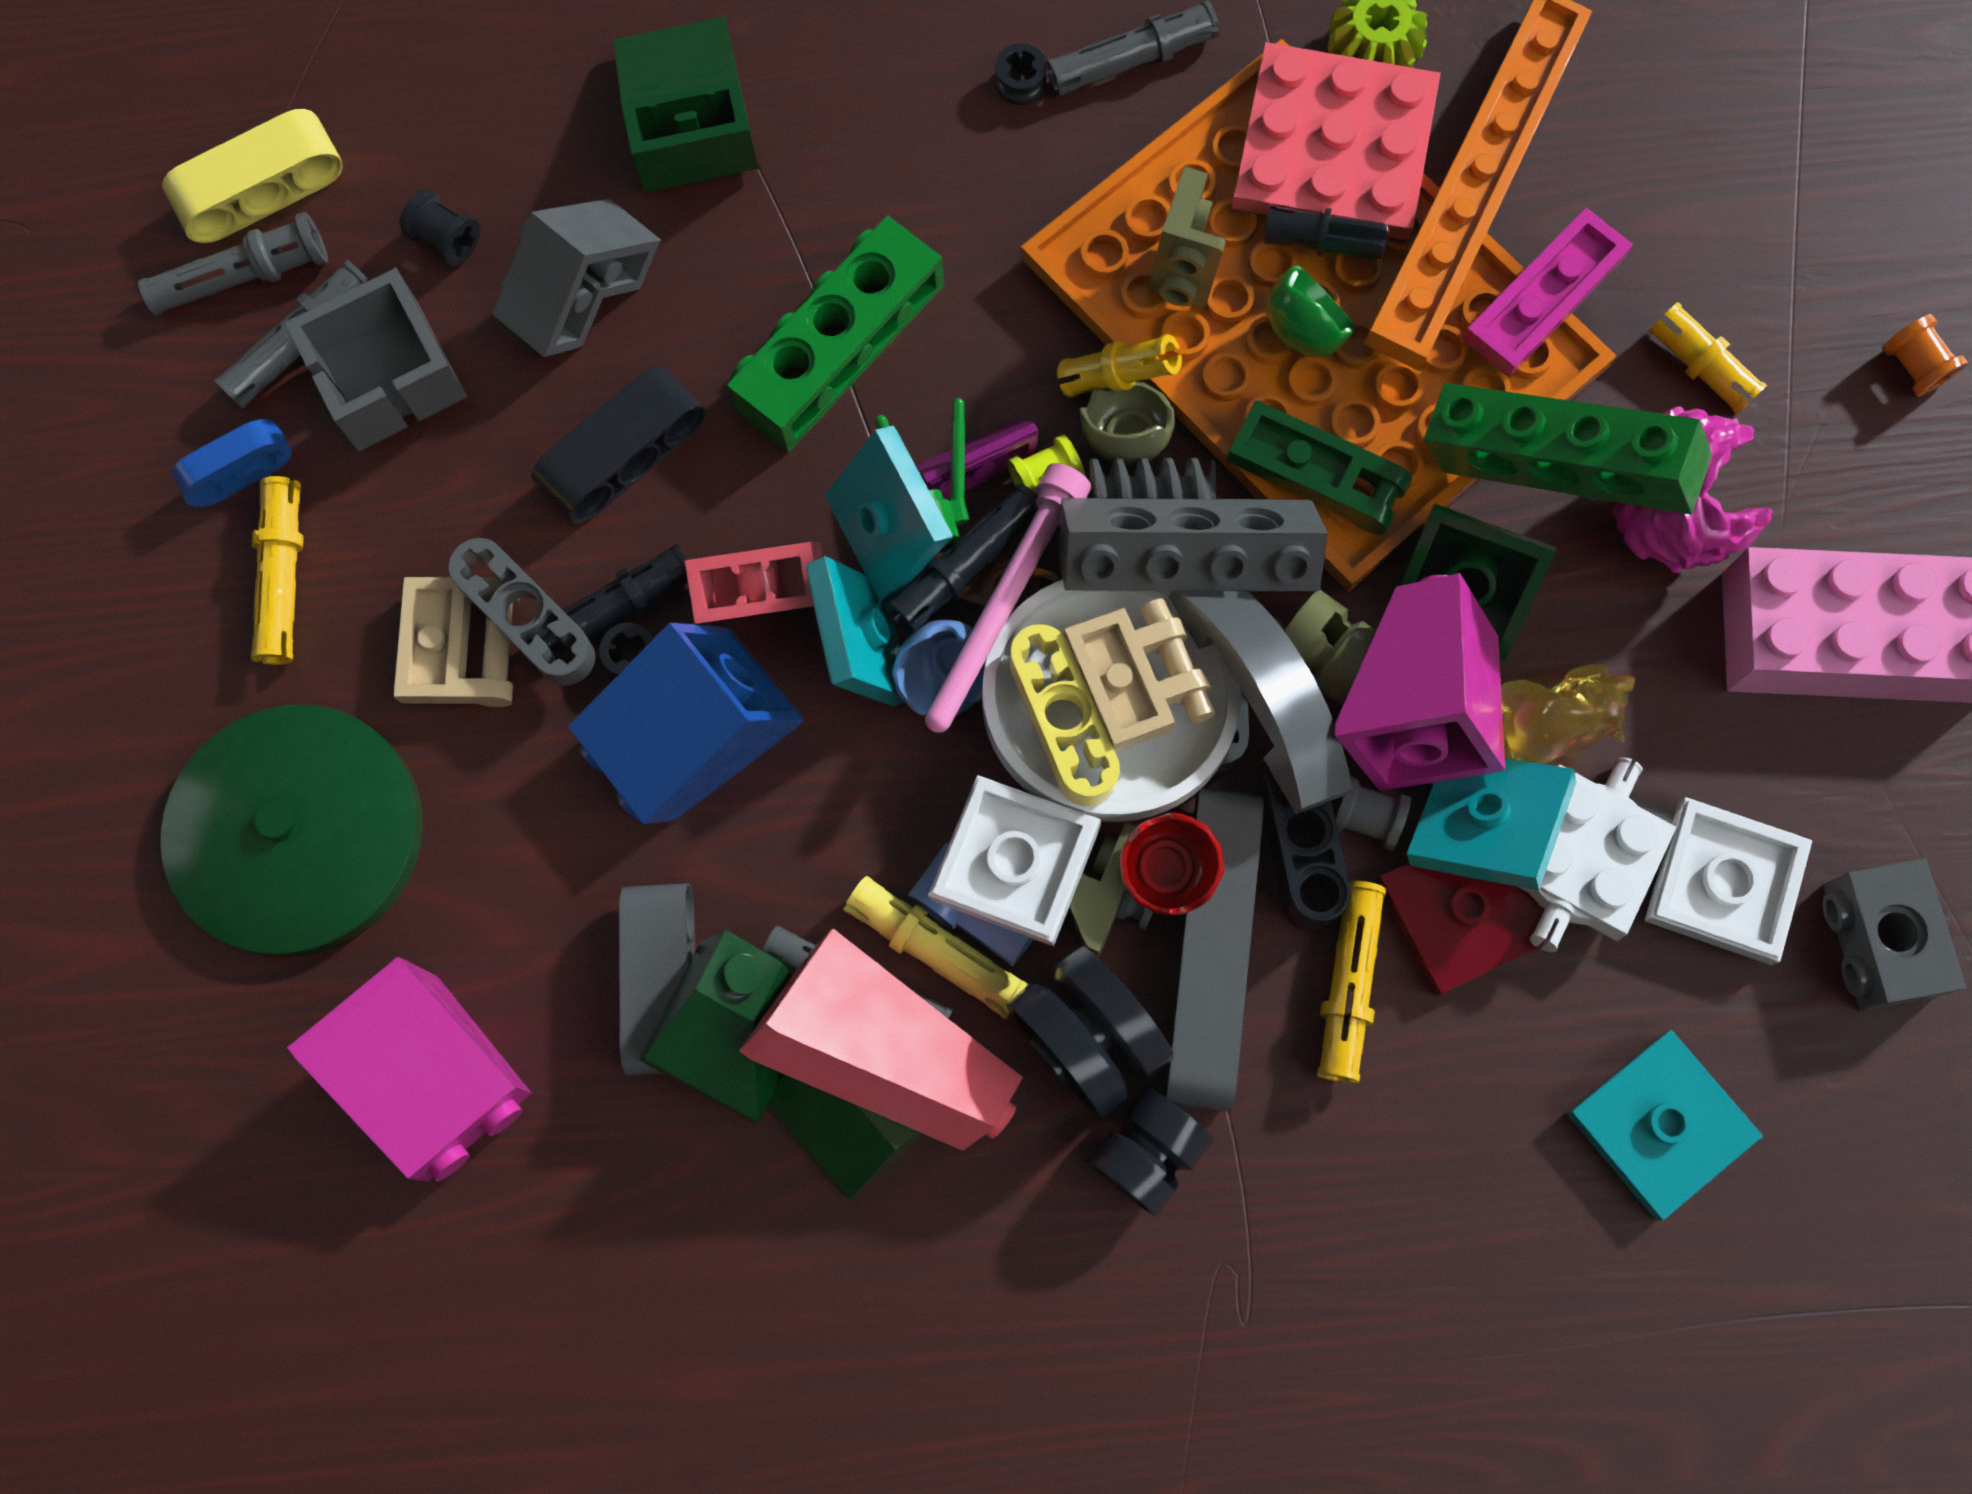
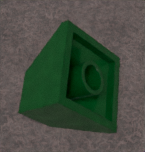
(711, 1018)

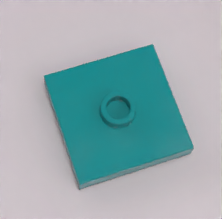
(887, 513)
(854, 631)
(1495, 824)
(1664, 1125)

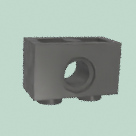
(1908, 904)

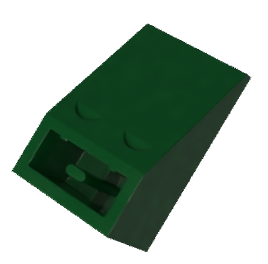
(683, 104)

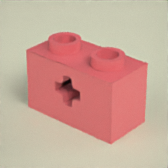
(751, 582)

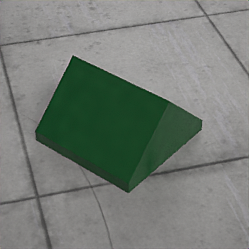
(1494, 562)
(840, 1136)

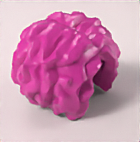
(1709, 532)

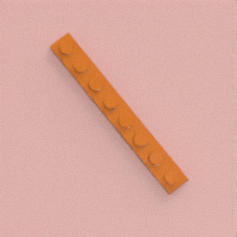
(1476, 182)

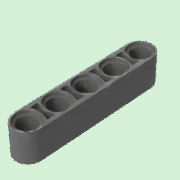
(1216, 960)

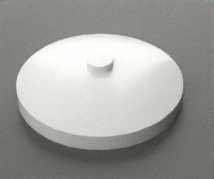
(1152, 773)

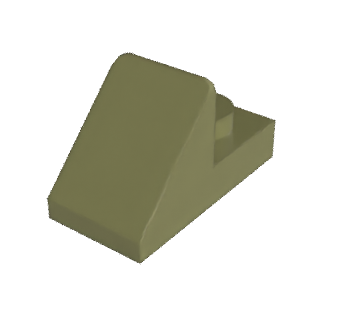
(1097, 901)

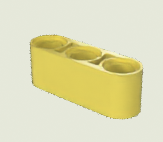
(252, 176)

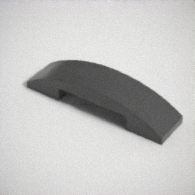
(1279, 688)

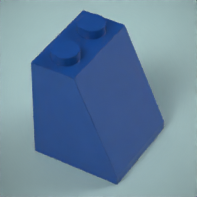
(682, 720)

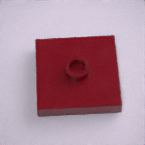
(1460, 923)

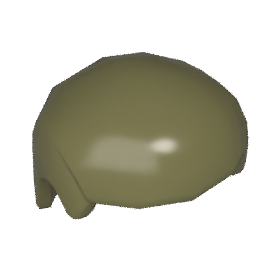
(1127, 423)

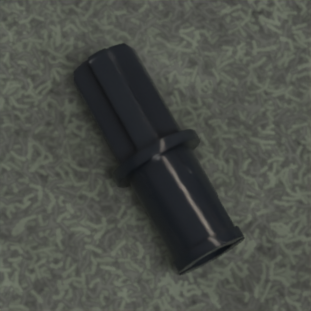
(1325, 232)

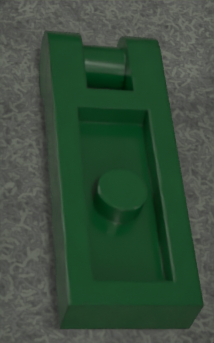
(1319, 466)

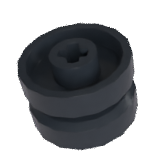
(1098, 1024)

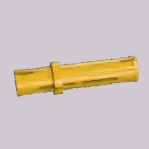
(275, 582)
(1342, 1058)

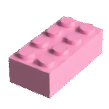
(1849, 624)

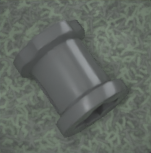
(1372, 814)

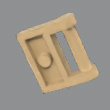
(436, 647)

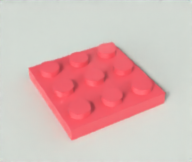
(1337, 137)

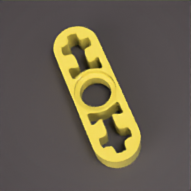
(1064, 666)

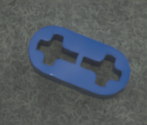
(231, 463)

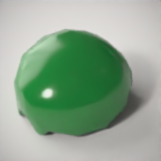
(1306, 315)

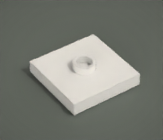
(1015, 860)
(1729, 881)

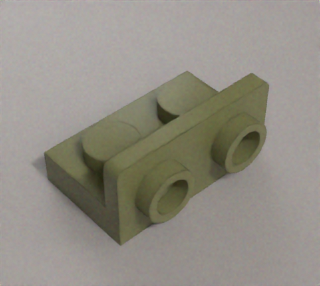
(1186, 254)

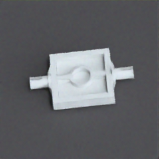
(1600, 859)

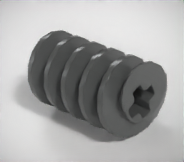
(1145, 485)

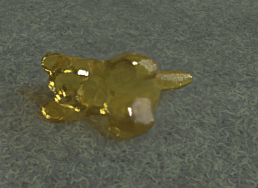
(1547, 722)

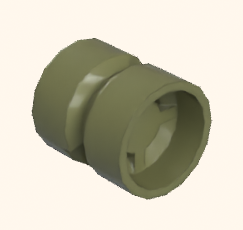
(1330, 644)

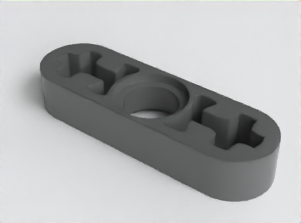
(515, 586)

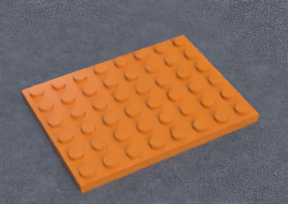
(1101, 267)

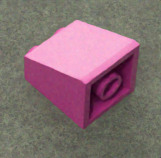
(1427, 690)
(412, 1071)

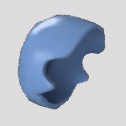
(926, 662)

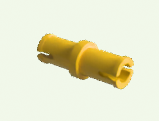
(1707, 358)
(1119, 366)

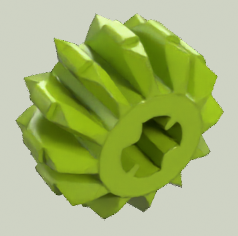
(1379, 31)

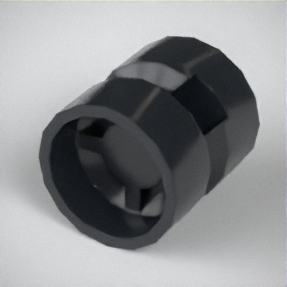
(1150, 1150)

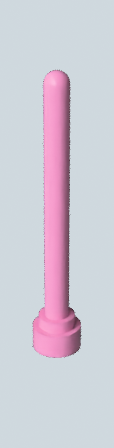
(1056, 483)

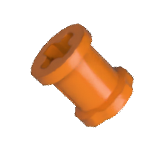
(1924, 355)

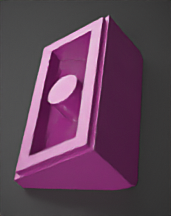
(984, 456)

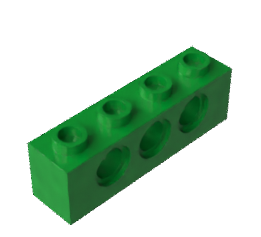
(791, 407)
(1570, 447)

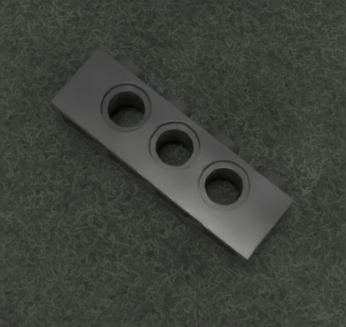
(1190, 545)

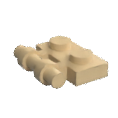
(1121, 678)

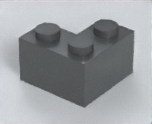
(566, 268)

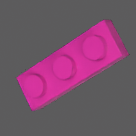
(1547, 292)

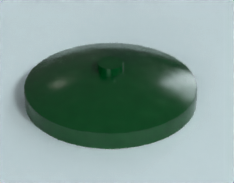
(291, 831)

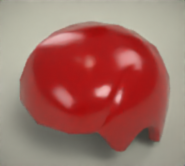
(1171, 864)

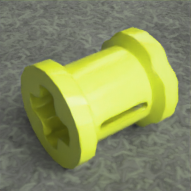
(1030, 470)

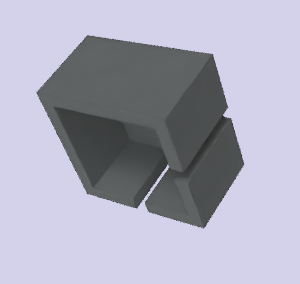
(378, 356)

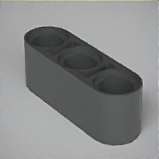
(653, 956)

